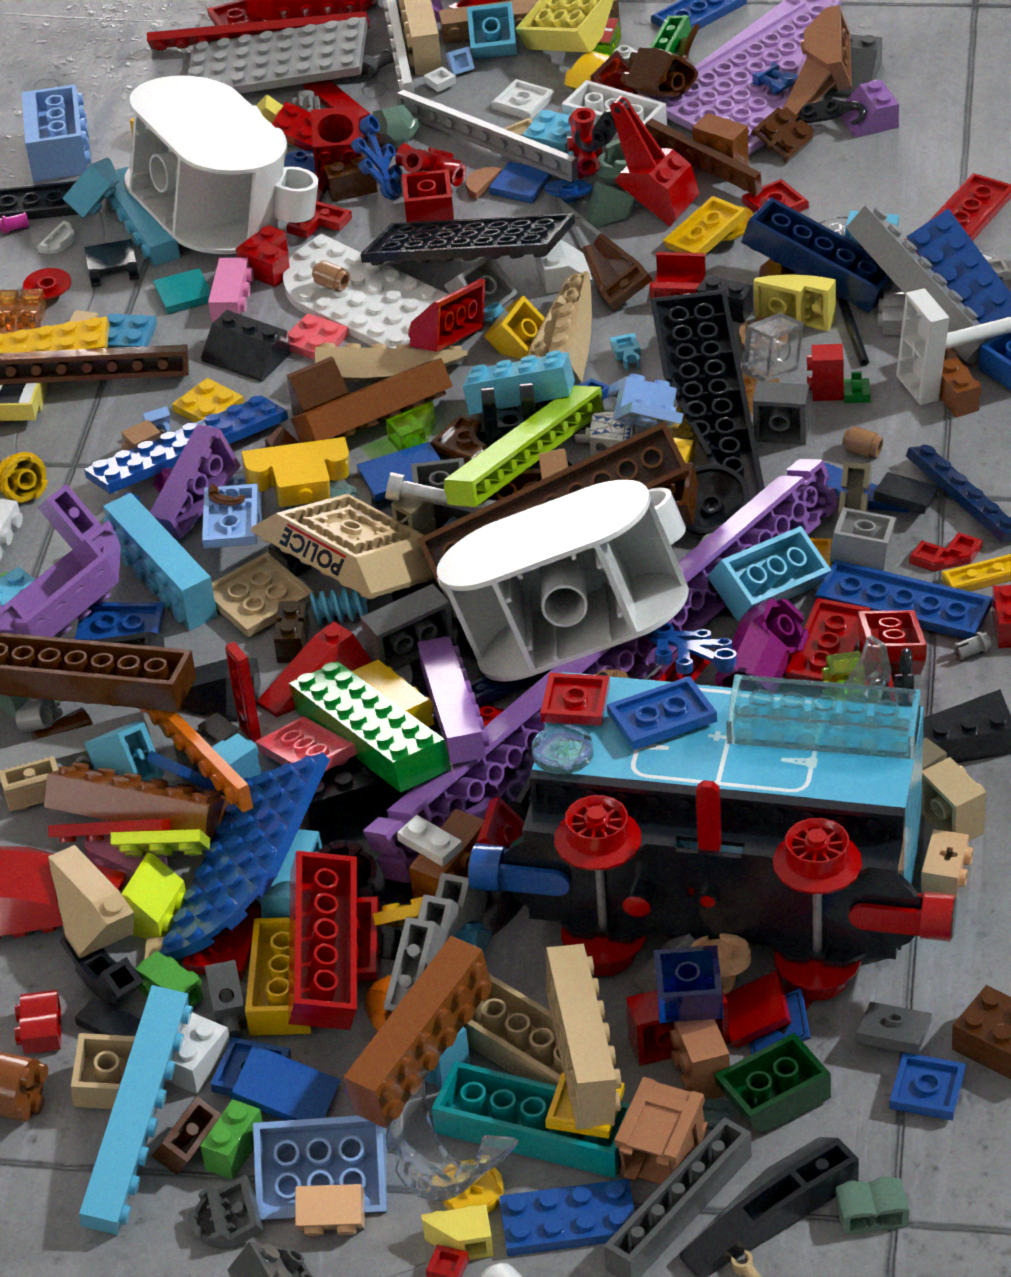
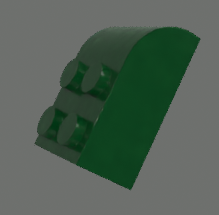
(776, 1083)

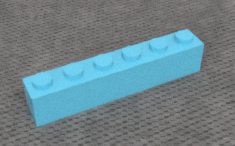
(147, 233)

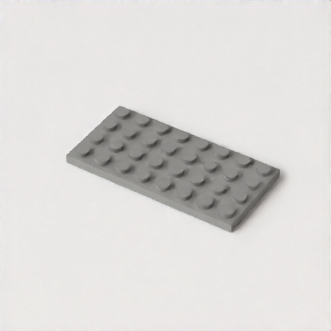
(283, 56)

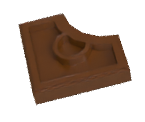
(460, 439)

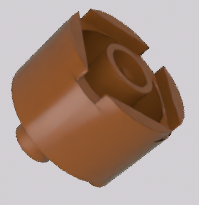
(21, 1086)

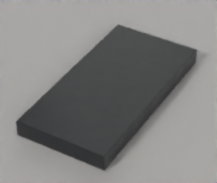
(36, 200)

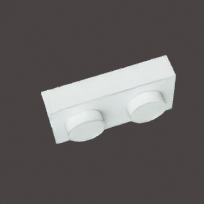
(429, 840)

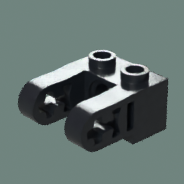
(500, 422)

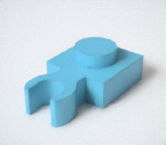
(626, 348)

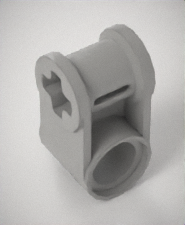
(37, 715)

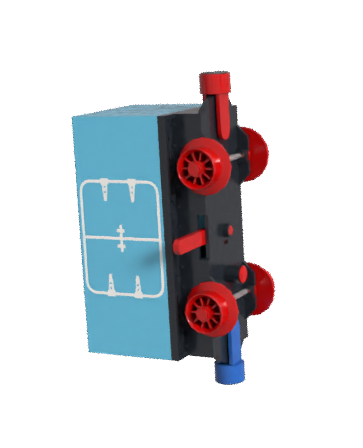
(724, 842)

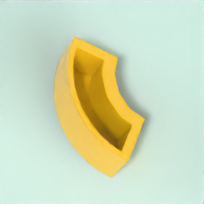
(584, 68)

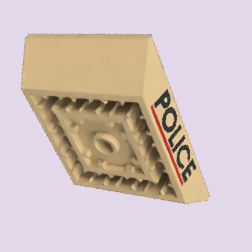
(350, 544)

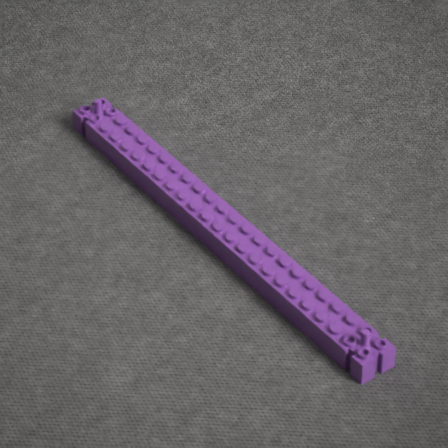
(470, 785)

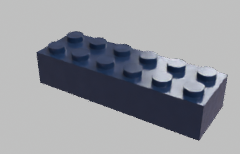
(816, 251)

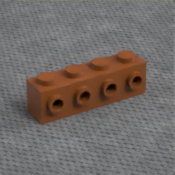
(958, 387)

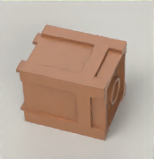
(659, 1131)

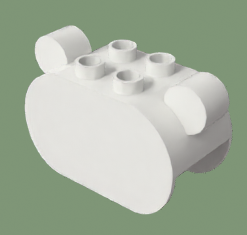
(211, 165)
(566, 578)

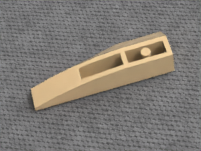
(568, 324)
(379, 362)

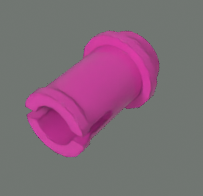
(13, 223)

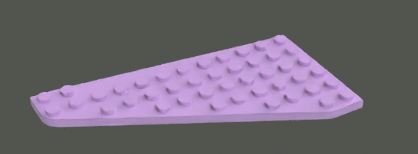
(725, 76)

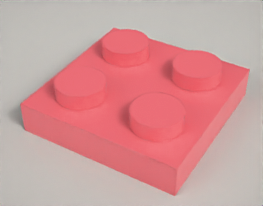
(312, 332)

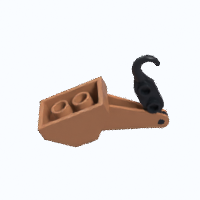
(826, 66)

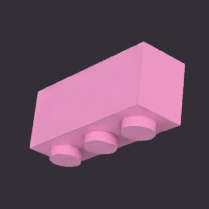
(230, 287)

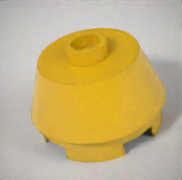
(22, 477)

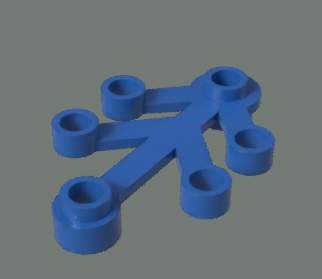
(381, 159)
(723, 658)

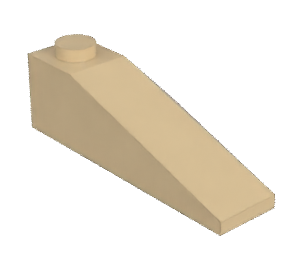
(88, 902)

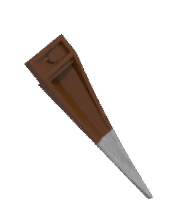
(613, 269)

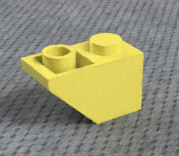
(460, 1229)

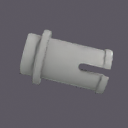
(973, 645)

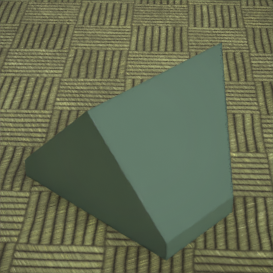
(608, 205)

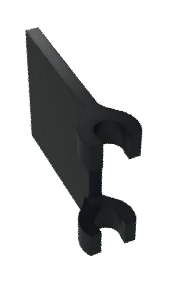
(110, 258)

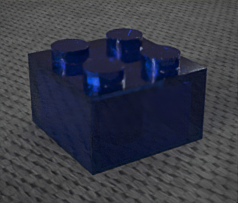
(688, 984)

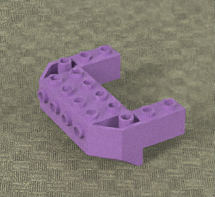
(74, 580)

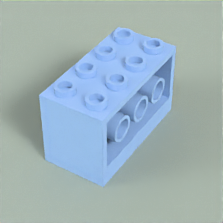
(56, 132)

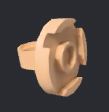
(733, 957)

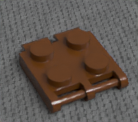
(784, 132)

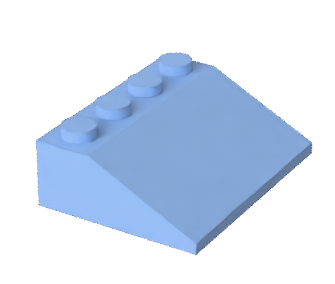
(318, 1154)

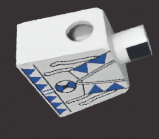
(604, 432)

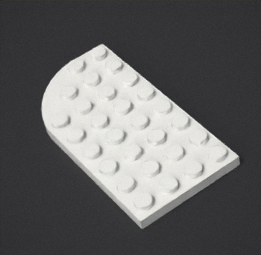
(375, 303)

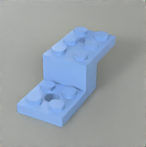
(644, 402)
(232, 524)

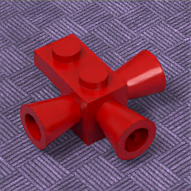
(583, 120)
(431, 160)

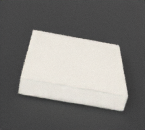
(523, 99)

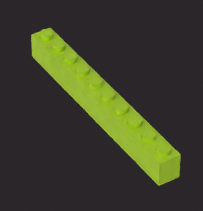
(522, 447)

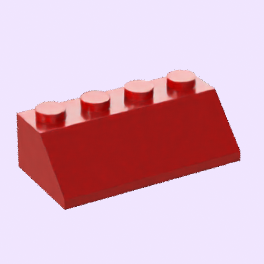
(449, 318)

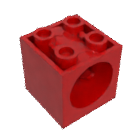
(332, 135)

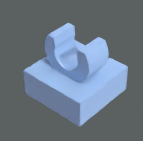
(460, 60)
(159, 418)

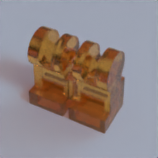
(26, 310)

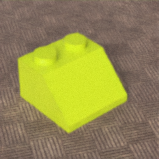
(154, 896)

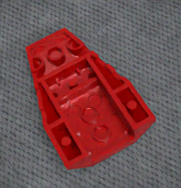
(28, 891)

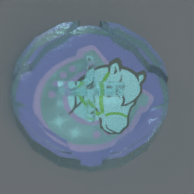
(562, 749)

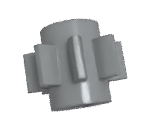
(306, 100)

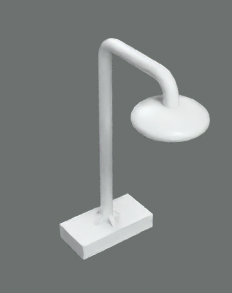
(925, 340)

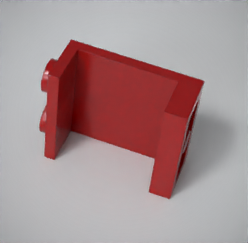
(678, 273)

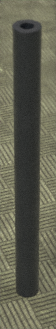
(853, 331)

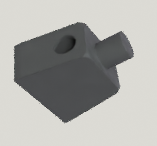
(227, 1005)

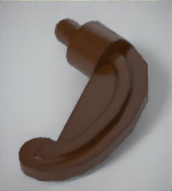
(213, 493)

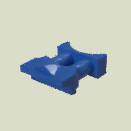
(779, 83)

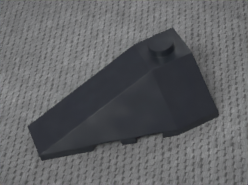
(214, 692)

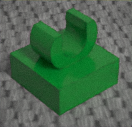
(856, 389)

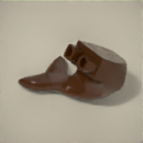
(661, 72)

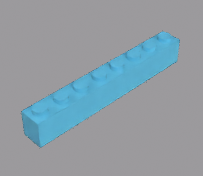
(134, 1111)

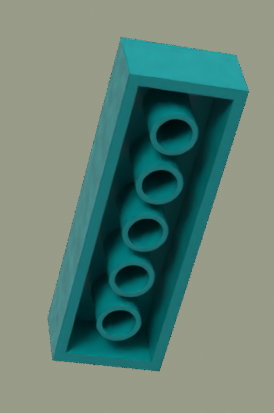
(501, 1104)

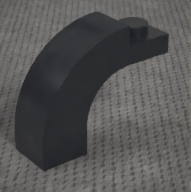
(103, 975)

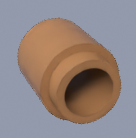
(330, 276)
(862, 442)

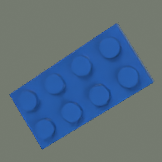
(565, 1216)

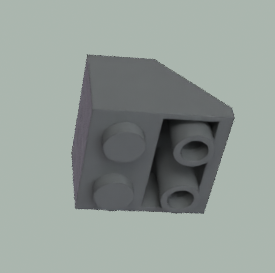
(268, 1261)

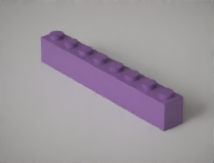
(453, 700)

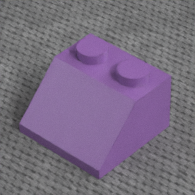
(880, 106)

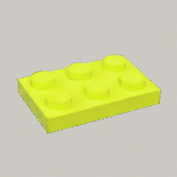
(160, 842)

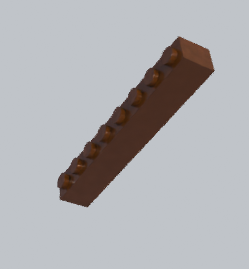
(94, 364)

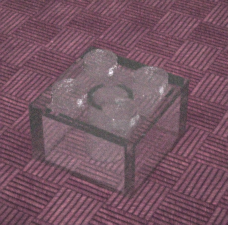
(772, 347)

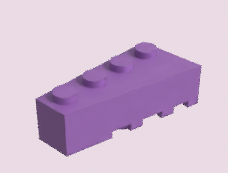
(202, 462)

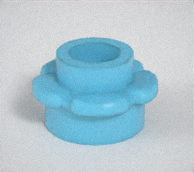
(492, 312)

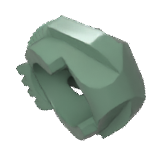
(396, 126)
(611, 163)

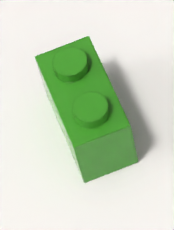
(230, 1139)

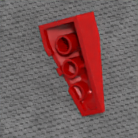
(327, 646)

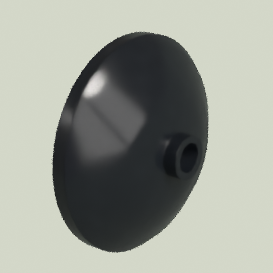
(719, 489)

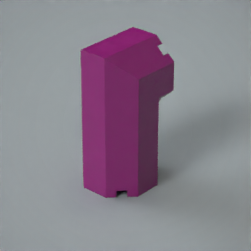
(766, 641)

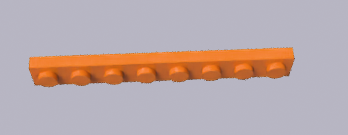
(204, 756)

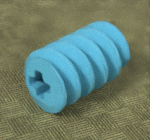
(338, 606)

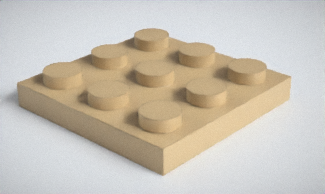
(253, 591)

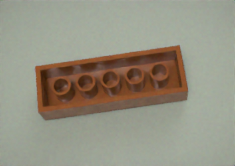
(375, 401)
(129, 797)
(418, 1032)

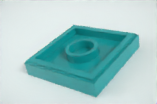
(182, 290)

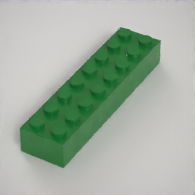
(383, 733)

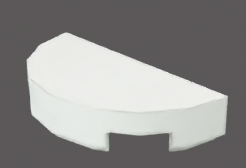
(58, 239)

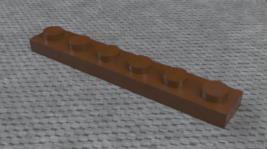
(706, 157)

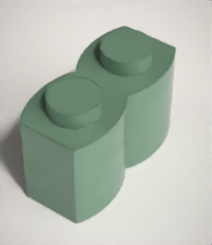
(872, 1205)

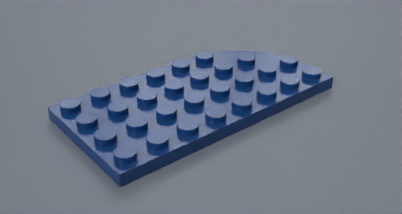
(244, 855)

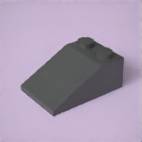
(865, 62)

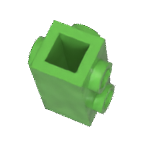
(167, 973)

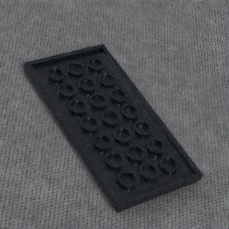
(468, 239)

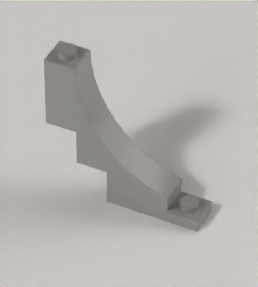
(424, 937)

